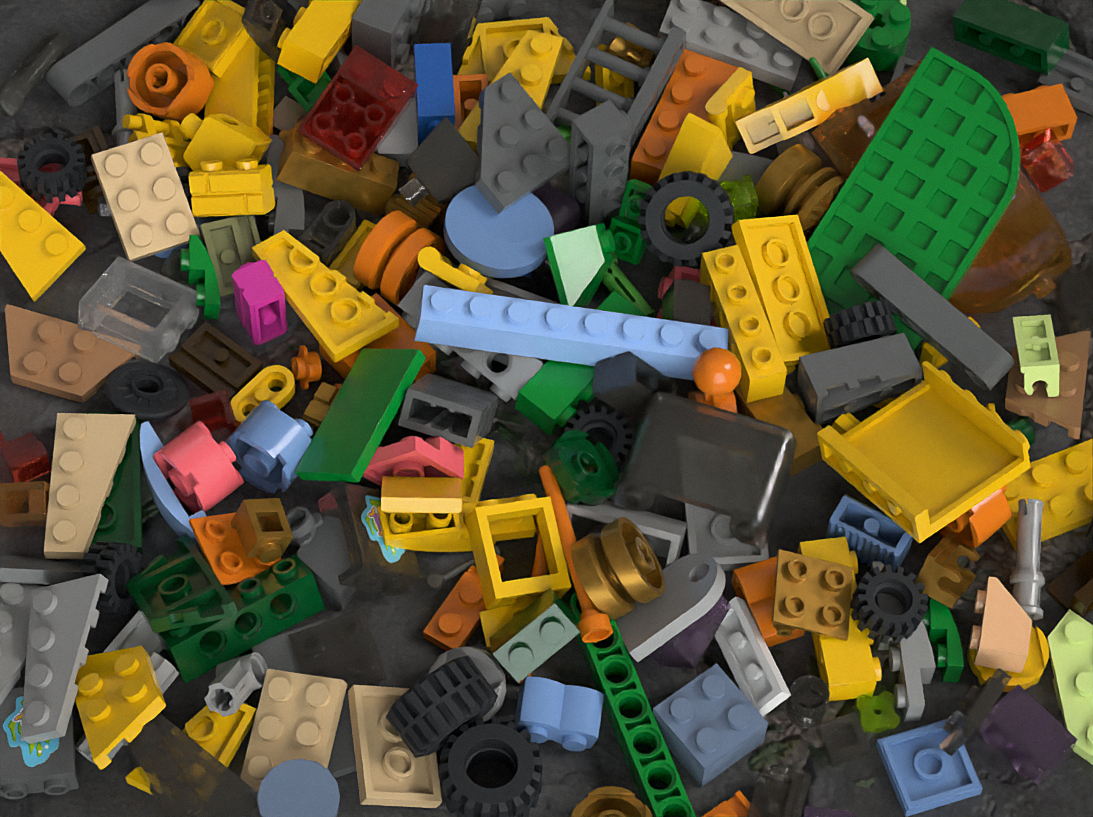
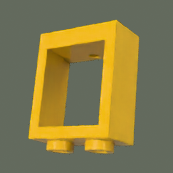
(500, 593)

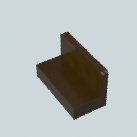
(1075, 586)

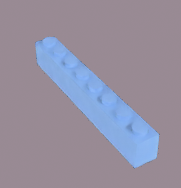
(559, 331)

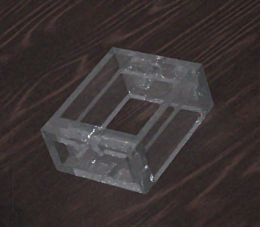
(124, 276)

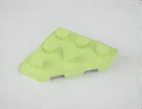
(1073, 678)

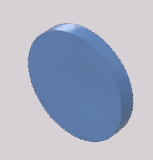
(494, 242)

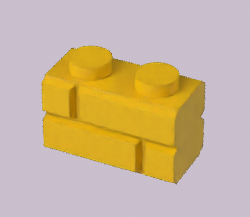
(231, 189)

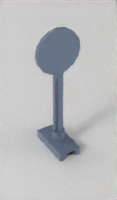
(298, 790)

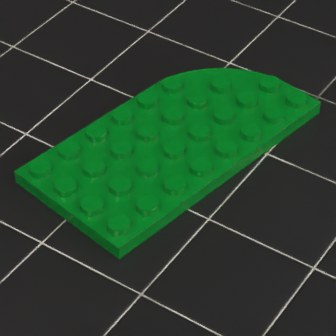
(923, 186)

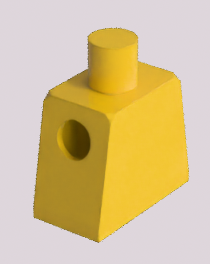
(221, 139)

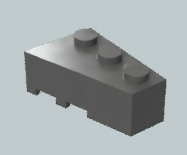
(856, 376)

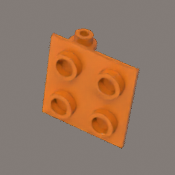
(224, 549)

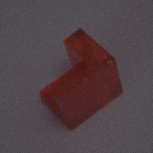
(1046, 161)
(215, 413)
(24, 457)

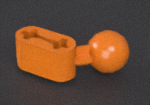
(716, 375)

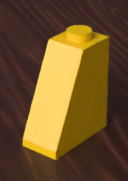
(696, 149)

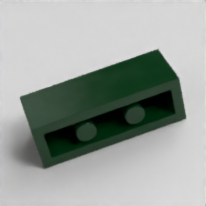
(1012, 33)

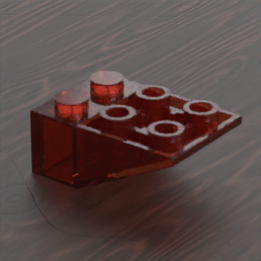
(358, 108)

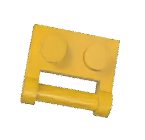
(730, 103)
(442, 267)

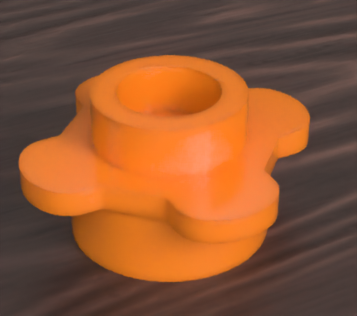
(306, 367)

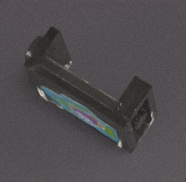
(372, 562)

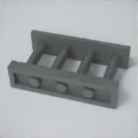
(651, 80)

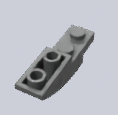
(289, 200)

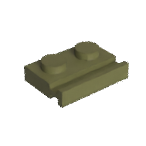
(229, 247)

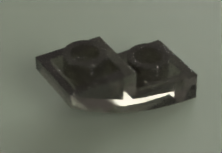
(264, 25)

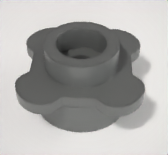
(303, 524)

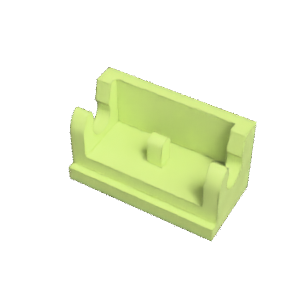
(1037, 352)

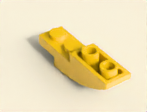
(808, 106)
(446, 530)

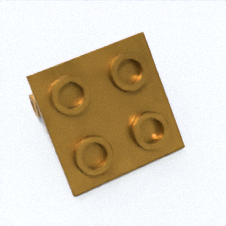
(811, 596)

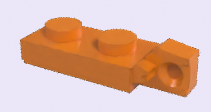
(459, 613)

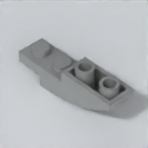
(910, 658)

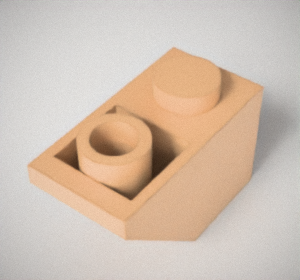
(1002, 631)

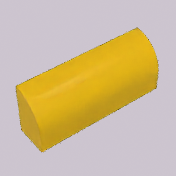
(246, 89)

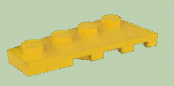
(532, 66)
(33, 240)
(322, 298)

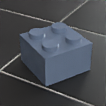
(709, 725)

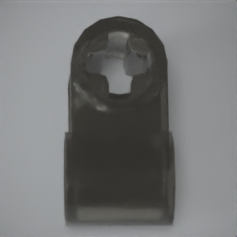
(328, 239)

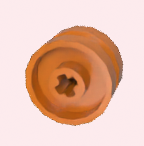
(390, 255)

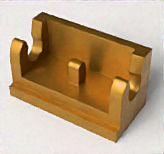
(943, 575)

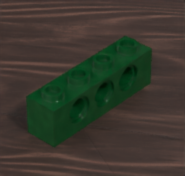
(265, 608)

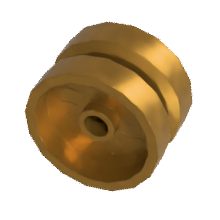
(618, 568)

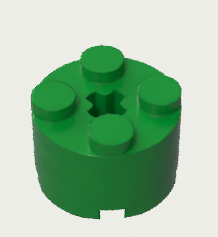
(885, 37)

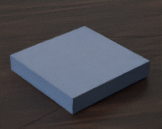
(923, 772)

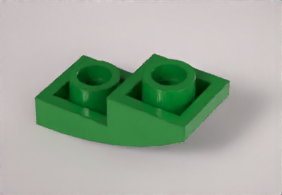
(625, 227)
(203, 275)
(945, 636)

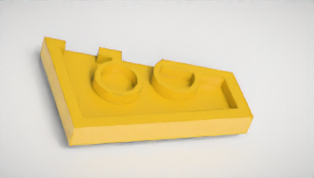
(214, 733)

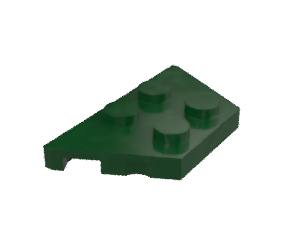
(180, 590)

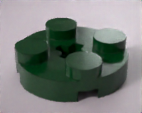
(567, 461)

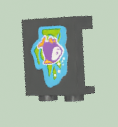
(37, 766)

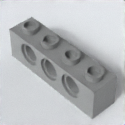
(476, 362)

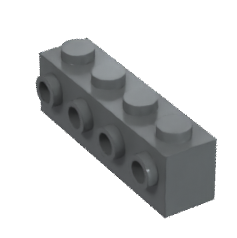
(599, 162)

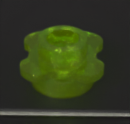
(877, 723)

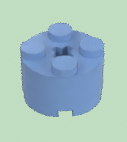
(269, 447)

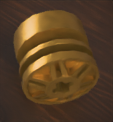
(798, 187)

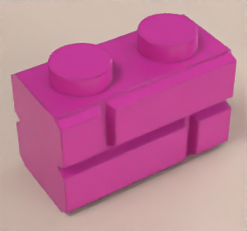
(259, 302)

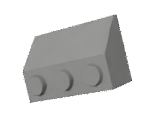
(662, 533)

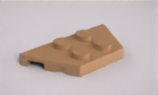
(59, 355)
(1068, 406)

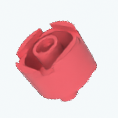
(199, 468)

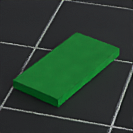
(360, 415)

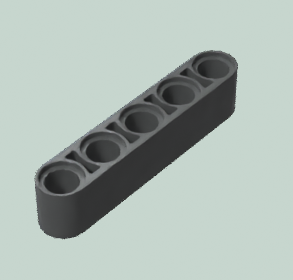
(94, 63)
(932, 317)

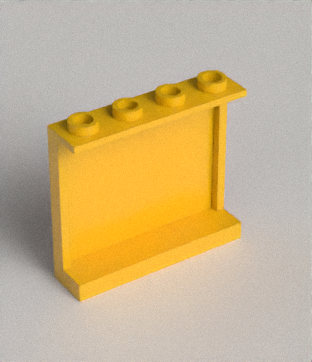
(928, 454)

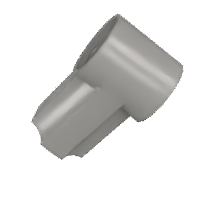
(235, 683)

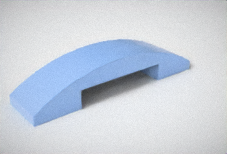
(160, 489)

